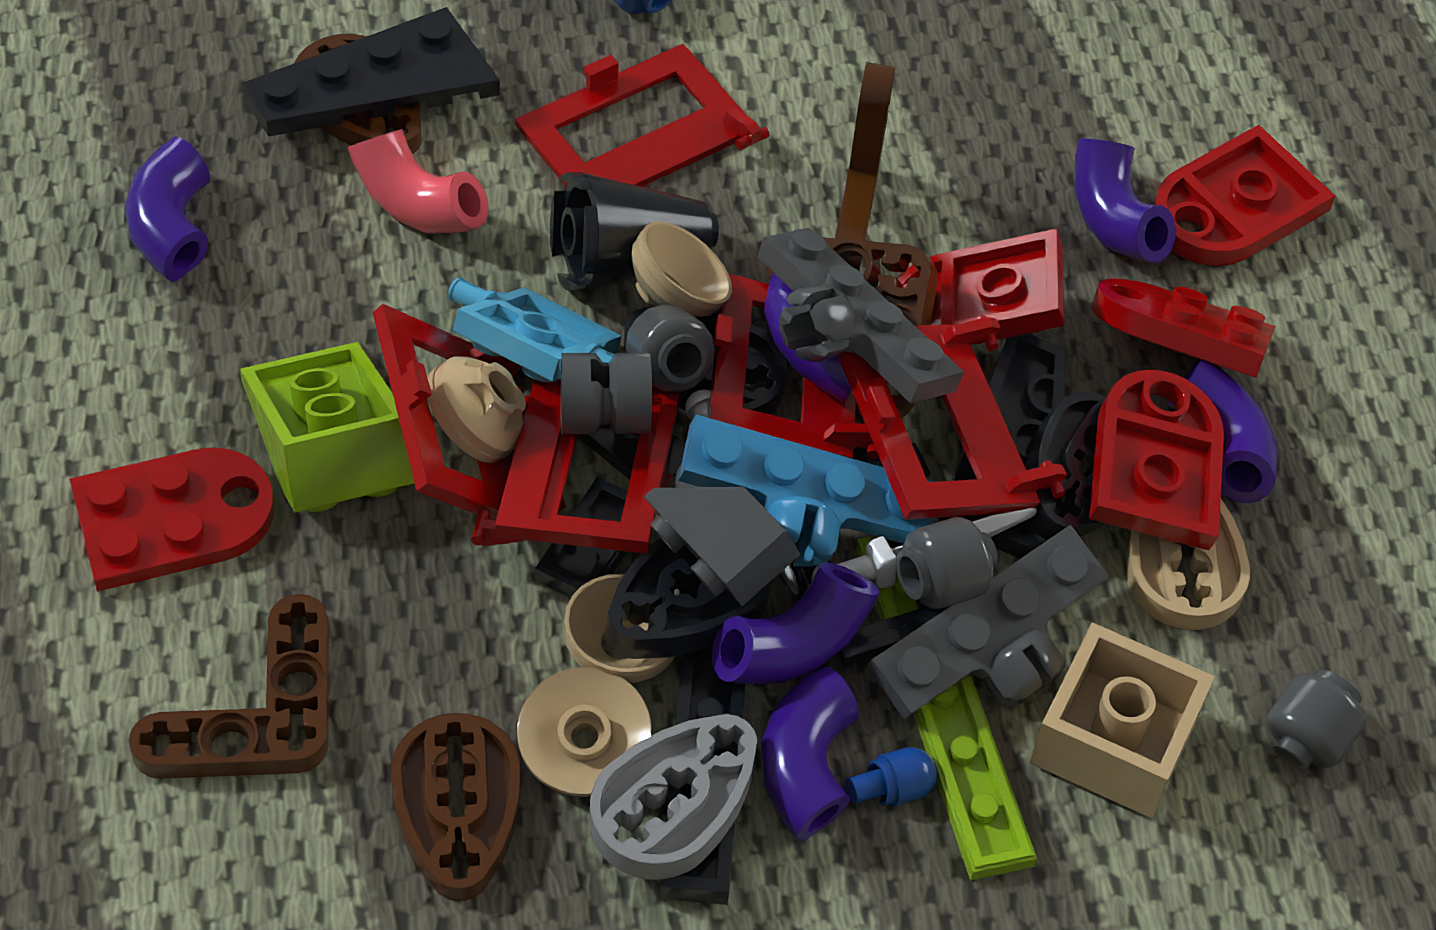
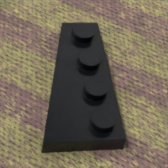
(395, 67)
(1026, 387)

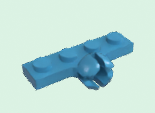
(799, 485)

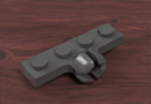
(844, 313)
(996, 634)

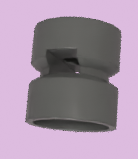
(606, 393)

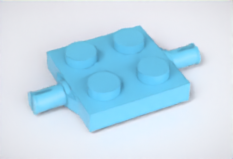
(527, 329)

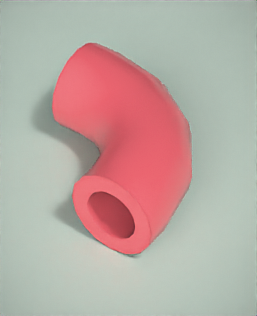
(416, 196)

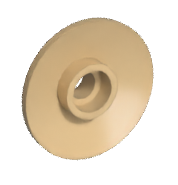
(574, 703)

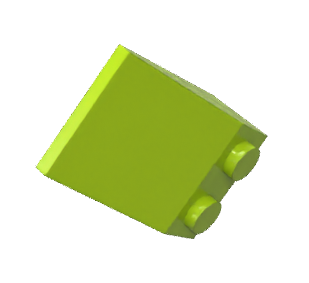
(328, 427)

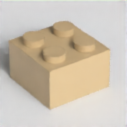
(1121, 719)

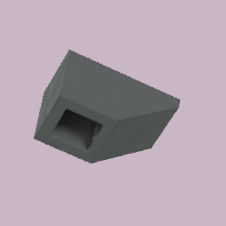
(728, 533)

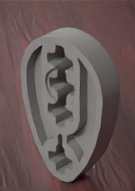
(693, 824)

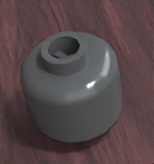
(678, 347)
(946, 563)
(1316, 720)

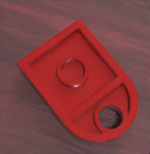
(1241, 198)
(1004, 280)
(1185, 323)
(1159, 466)
(170, 514)

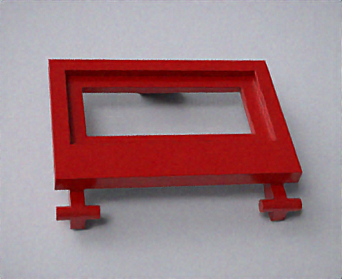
(653, 154)
(410, 391)
(824, 420)
(541, 471)
(1001, 476)

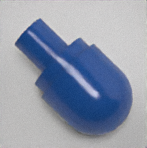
(899, 774)

